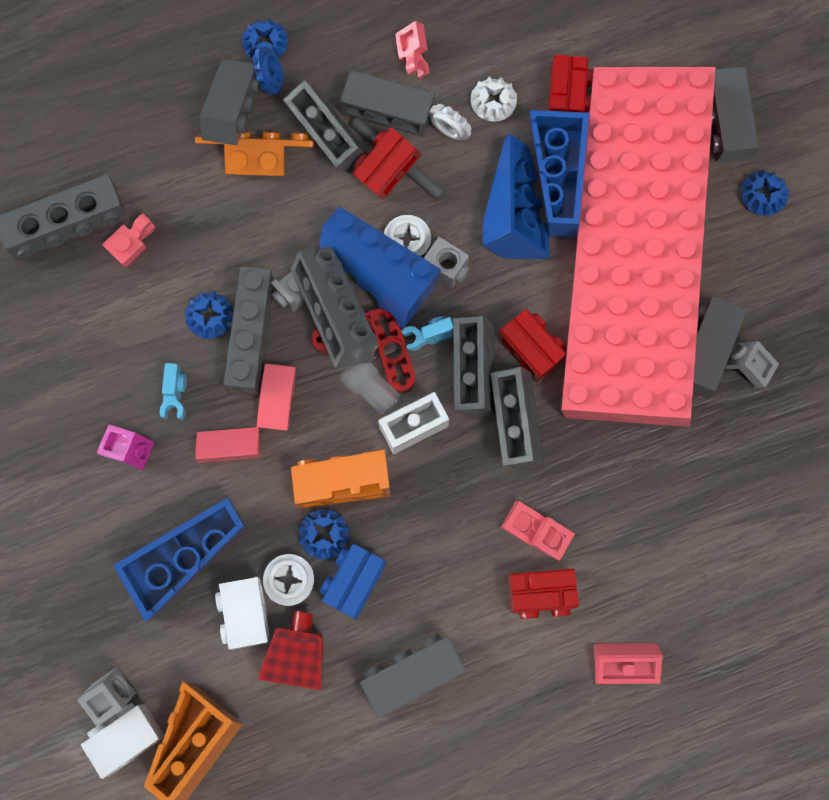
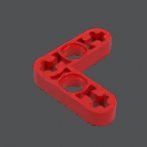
(407, 370)

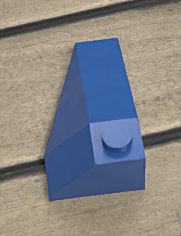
(512, 214)

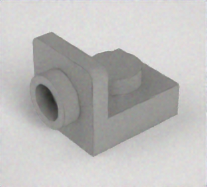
(287, 293)
(753, 362)

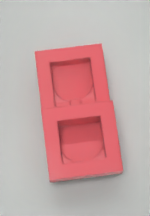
(276, 396)
(537, 530)

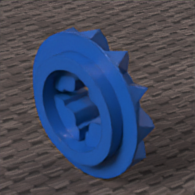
(276, 33)
(268, 70)
(756, 201)
(216, 325)
(323, 549)

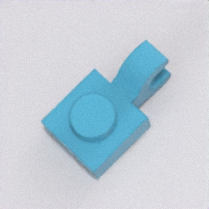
(437, 331)
(173, 384)

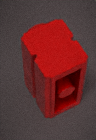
(569, 84)
(386, 162)
(532, 344)
(543, 592)

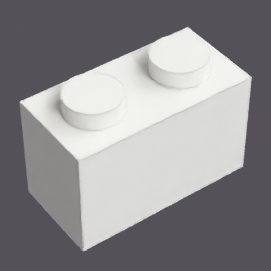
(414, 423)
(243, 613)
(123, 740)

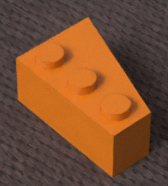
(340, 479)
(192, 744)

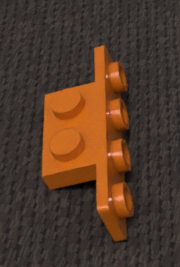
(260, 153)

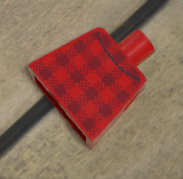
(295, 655)

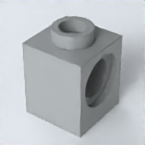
(442, 251)
(106, 696)

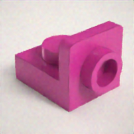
(125, 447)

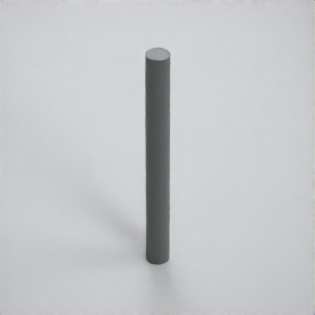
(414, 172)

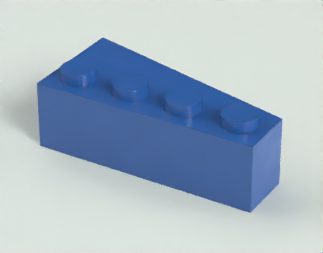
(560, 159)
(380, 265)
(172, 561)

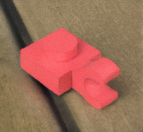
(410, 46)
(126, 243)

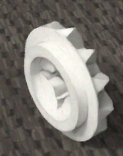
(492, 110)
(450, 122)
(418, 230)
(279, 567)

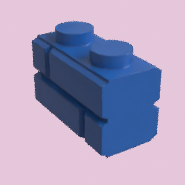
(353, 581)

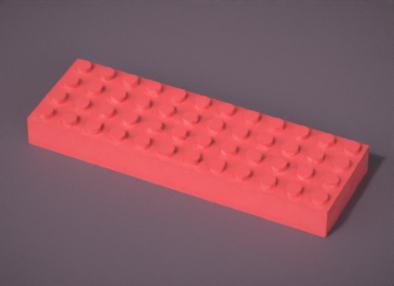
(640, 246)

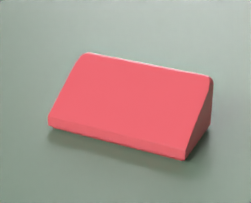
(228, 445)
(627, 663)

